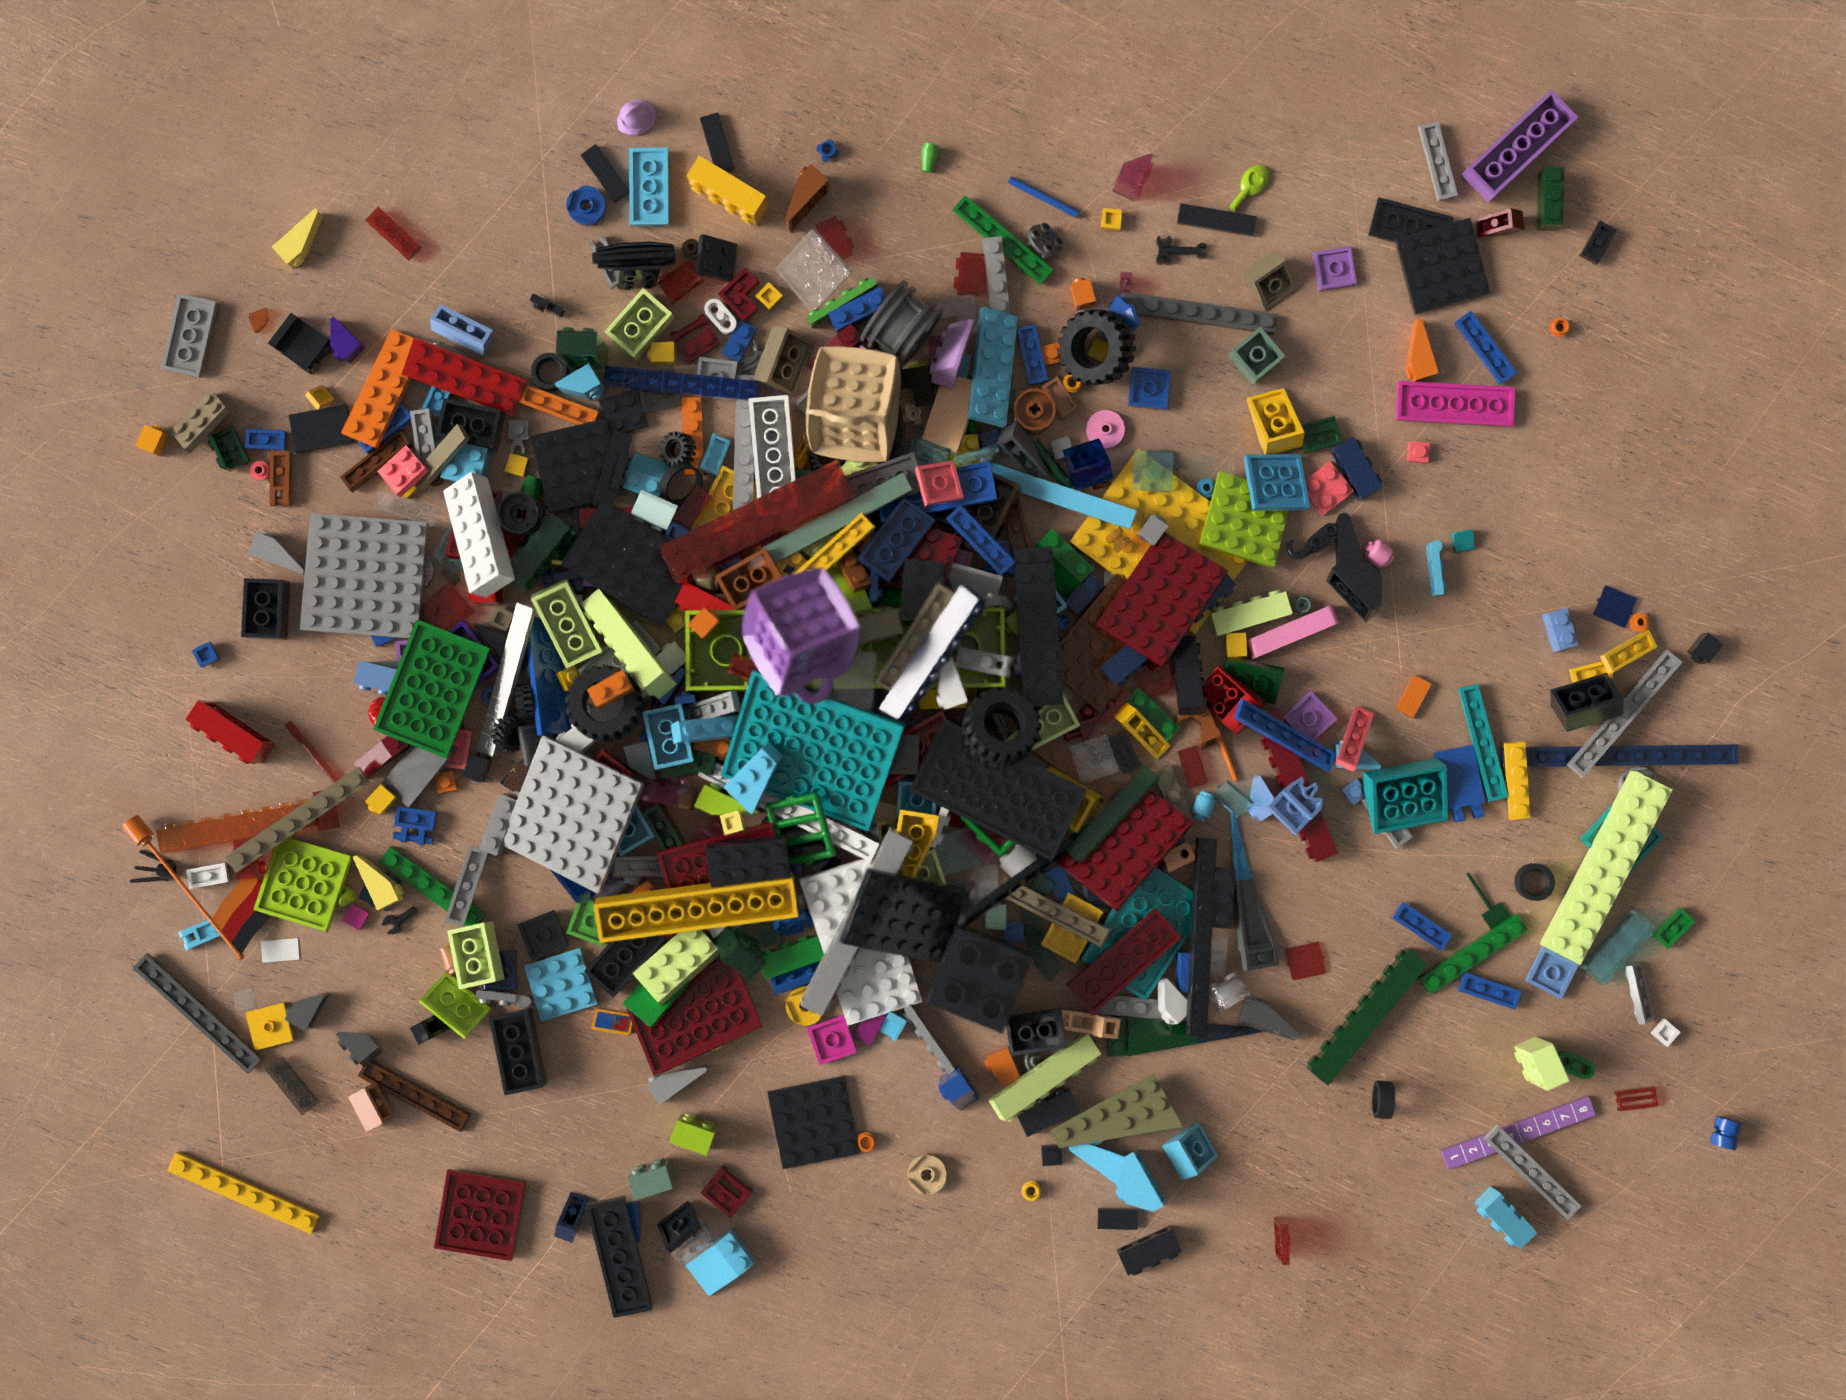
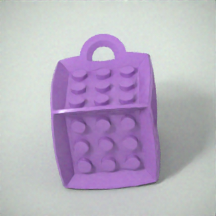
(801, 633)

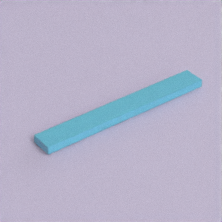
(1069, 498)

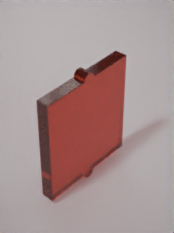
(1305, 960)

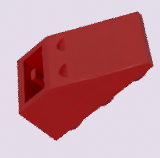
(1223, 696)

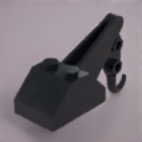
(1350, 577)

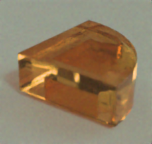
(258, 319)

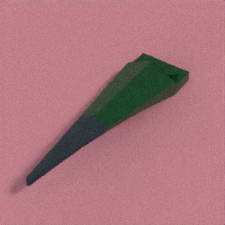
(1151, 1035)

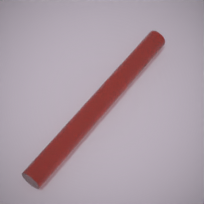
(312, 752)

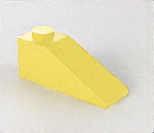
(297, 242)
(381, 887)

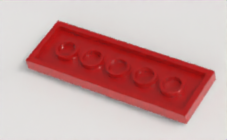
(464, 376)

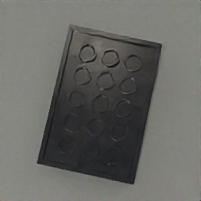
(625, 562)
(903, 915)

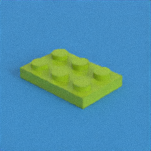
(454, 1006)

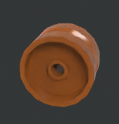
(1041, 402)

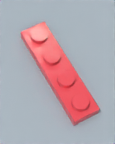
(1354, 738)

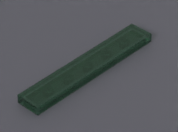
(1112, 814)

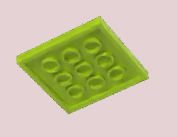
(1239, 530)
(303, 884)

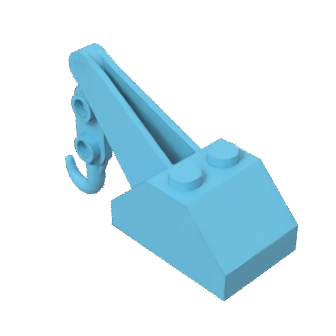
(1128, 1172)

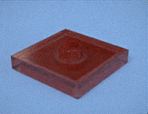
(1282, 1240)

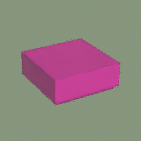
(356, 916)

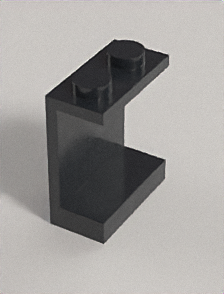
(301, 343)

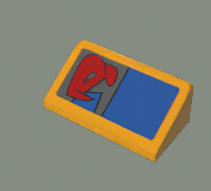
(612, 1022)

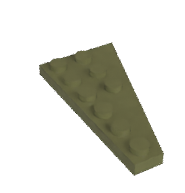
(1128, 1113)

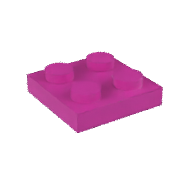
(831, 1039)

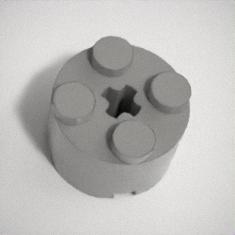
(1017, 860)

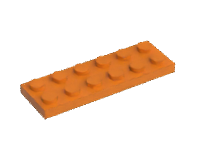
(380, 392)

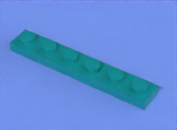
(1483, 742)

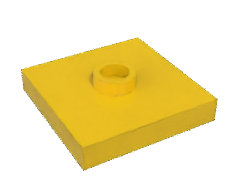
(269, 1027)

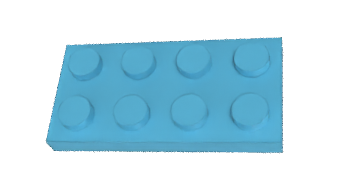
(649, 186)

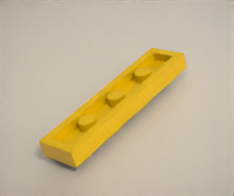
(1517, 780)

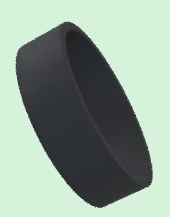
(668, 475)

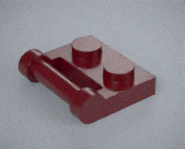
(699, 344)
(722, 1196)

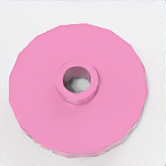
(1112, 421)

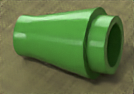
(929, 156)

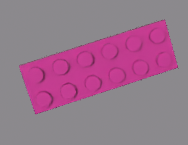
(1455, 403)

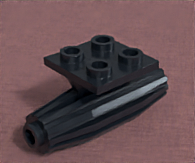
(636, 261)

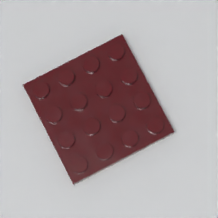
(479, 1214)

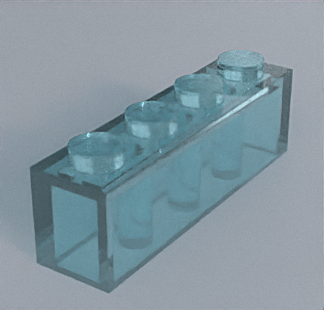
(1618, 947)

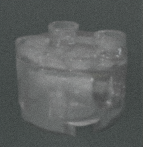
(1228, 992)

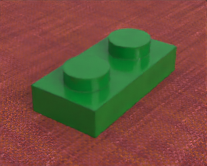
(1673, 928)

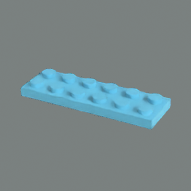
(992, 367)

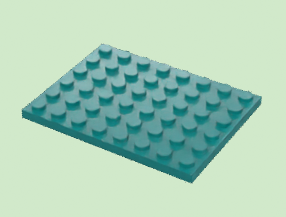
(824, 749)

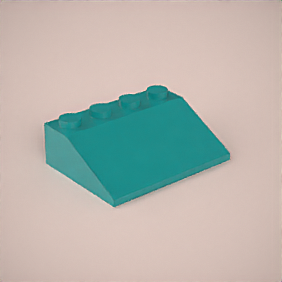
(1406, 795)

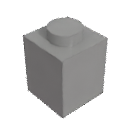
(1152, 529)

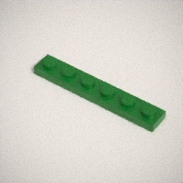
(1012, 247)
(425, 883)
(1473, 953)

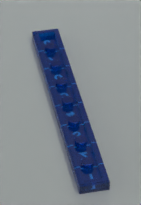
(681, 383)

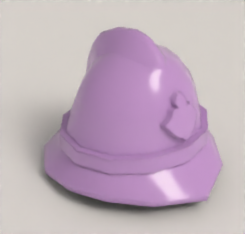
(636, 117)

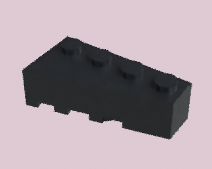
(807, 848)

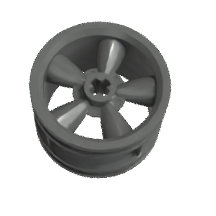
(901, 323)

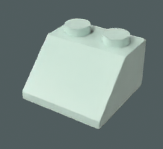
(653, 511)

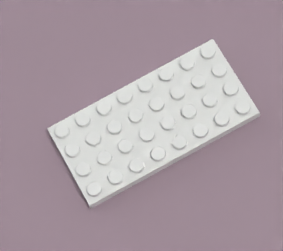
(876, 979)

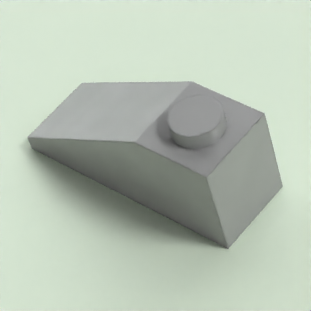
(274, 551)
(671, 1082)

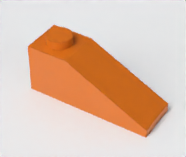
(1420, 358)
(1002, 1066)

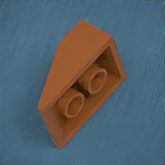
(808, 192)
(747, 576)

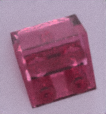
(1131, 177)

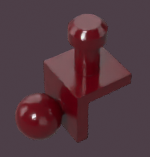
(1086, 727)

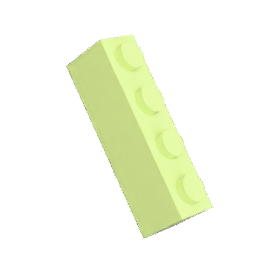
(1250, 614)

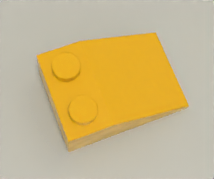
(1275, 422)

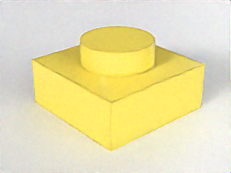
(732, 822)

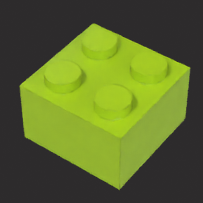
(694, 1134)

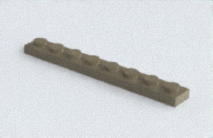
(297, 819)

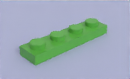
(818, 316)

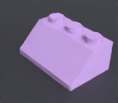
(951, 353)

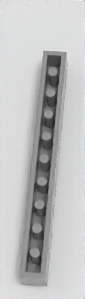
(838, 955)

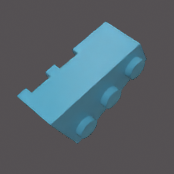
(1505, 1218)

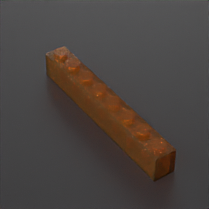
(221, 830)

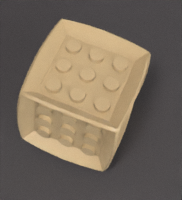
(853, 404)

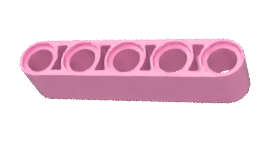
(1292, 631)

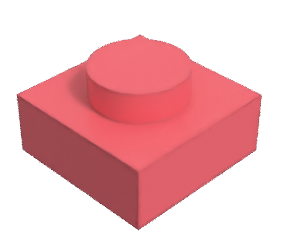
(1418, 452)

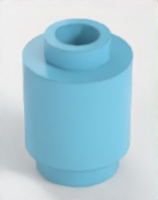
(1203, 806)

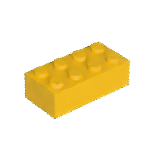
(727, 190)

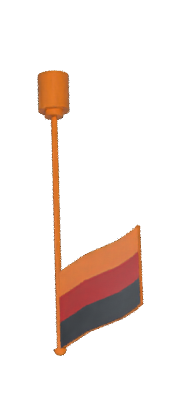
(235, 916)

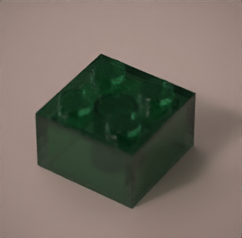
(740, 951)

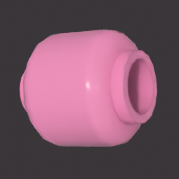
(1378, 554)

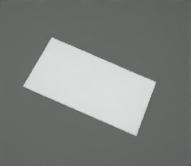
(280, 950)

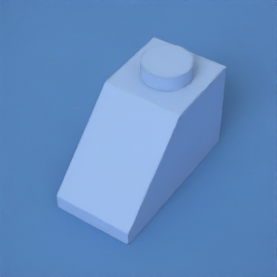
(1262, 798)

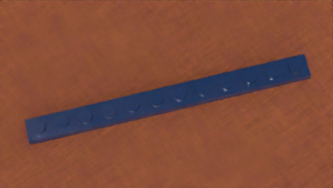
(1636, 755)

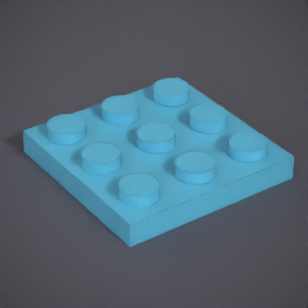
(560, 984)

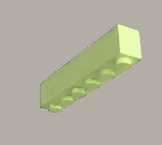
(1044, 1077)

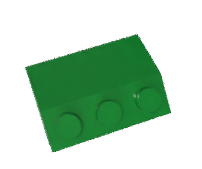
(1069, 565)

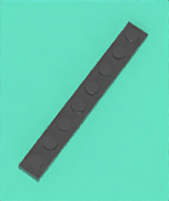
(1202, 313)
(197, 1013)

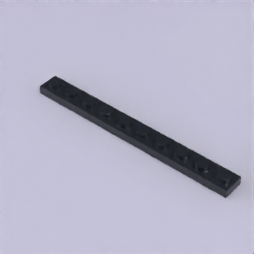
(1201, 937)

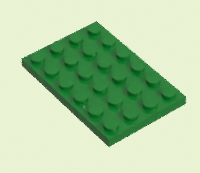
(432, 689)

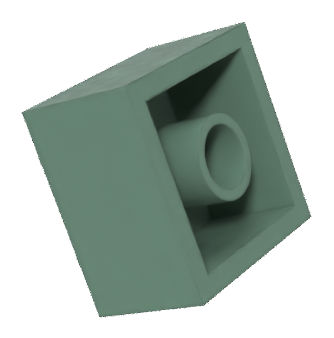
(1256, 355)
(652, 1179)

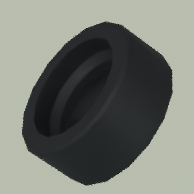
(536, 366)
(1546, 892)
(1383, 1099)

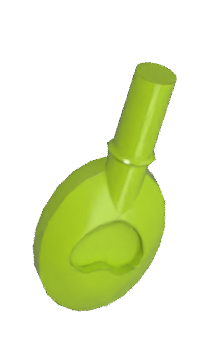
(1251, 184)

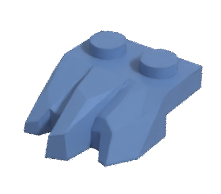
(1296, 805)

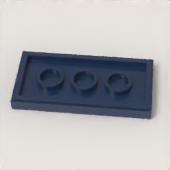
(896, 540)

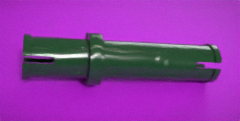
(1053, 467)

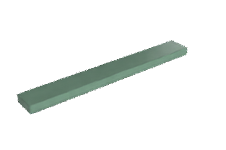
(838, 518)

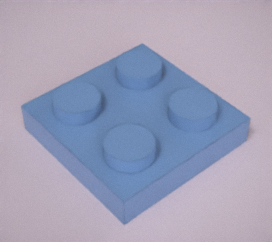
(1551, 972)

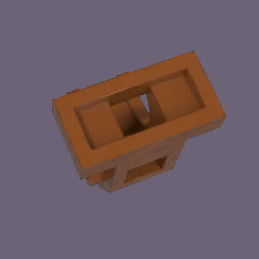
(1210, 734)

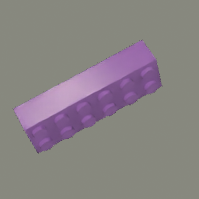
(1519, 146)

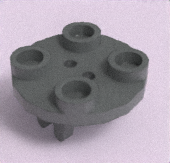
(1045, 241)

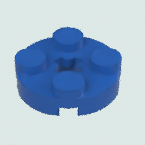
(581, 196)
(794, 925)

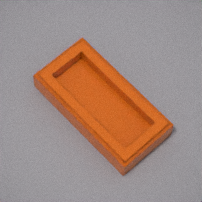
(1413, 696)

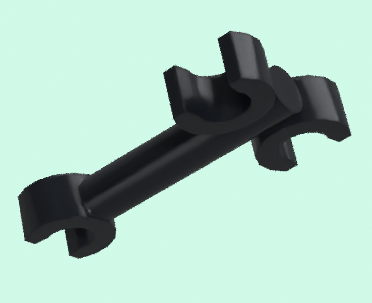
(1164, 250)

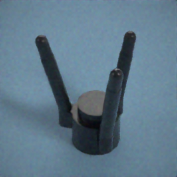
(164, 874)

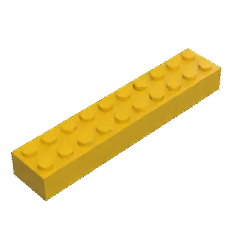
(693, 908)

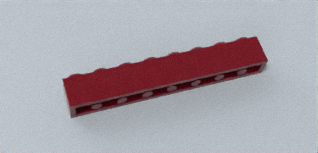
(1288, 769)

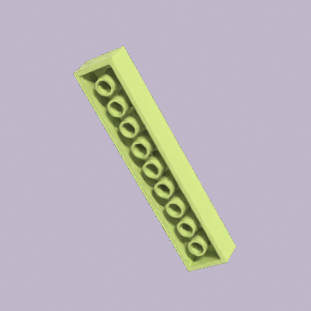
(1605, 867)

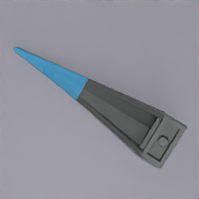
(1253, 931)

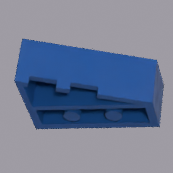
(957, 1089)

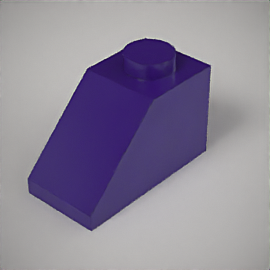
(343, 342)

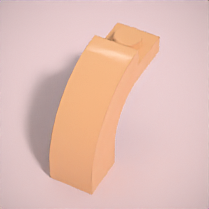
(1095, 1024)

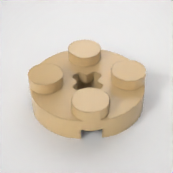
(926, 1185)

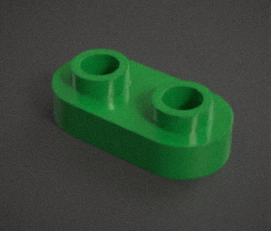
(1574, 1063)

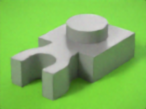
(518, 433)

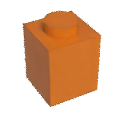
(1082, 293)
(704, 622)

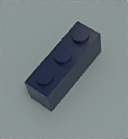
(1356, 468)

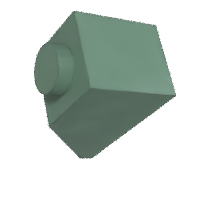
(996, 917)

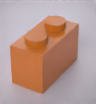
(611, 689)

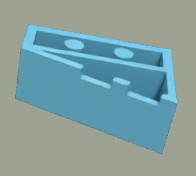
(754, 777)

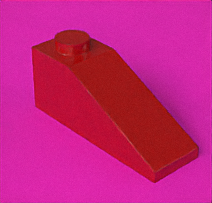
(695, 599)

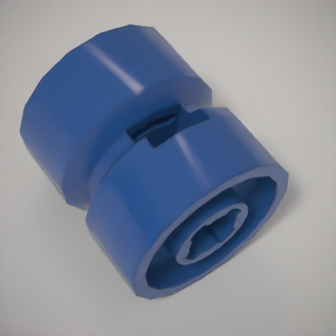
(1726, 1133)

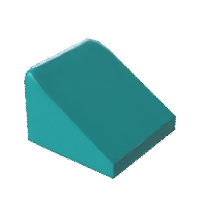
(1463, 540)

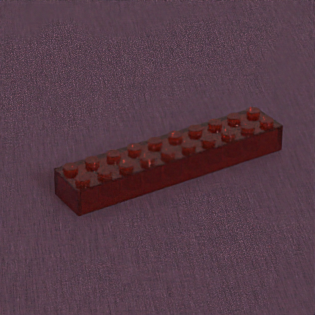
(757, 522)

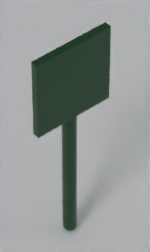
(1495, 914)

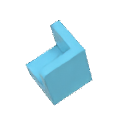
(893, 1025)

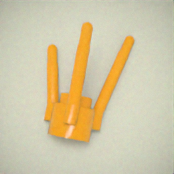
(801, 457)

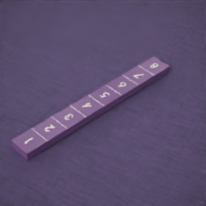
(1521, 1131)

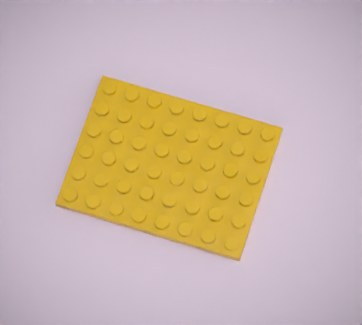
(1183, 512)

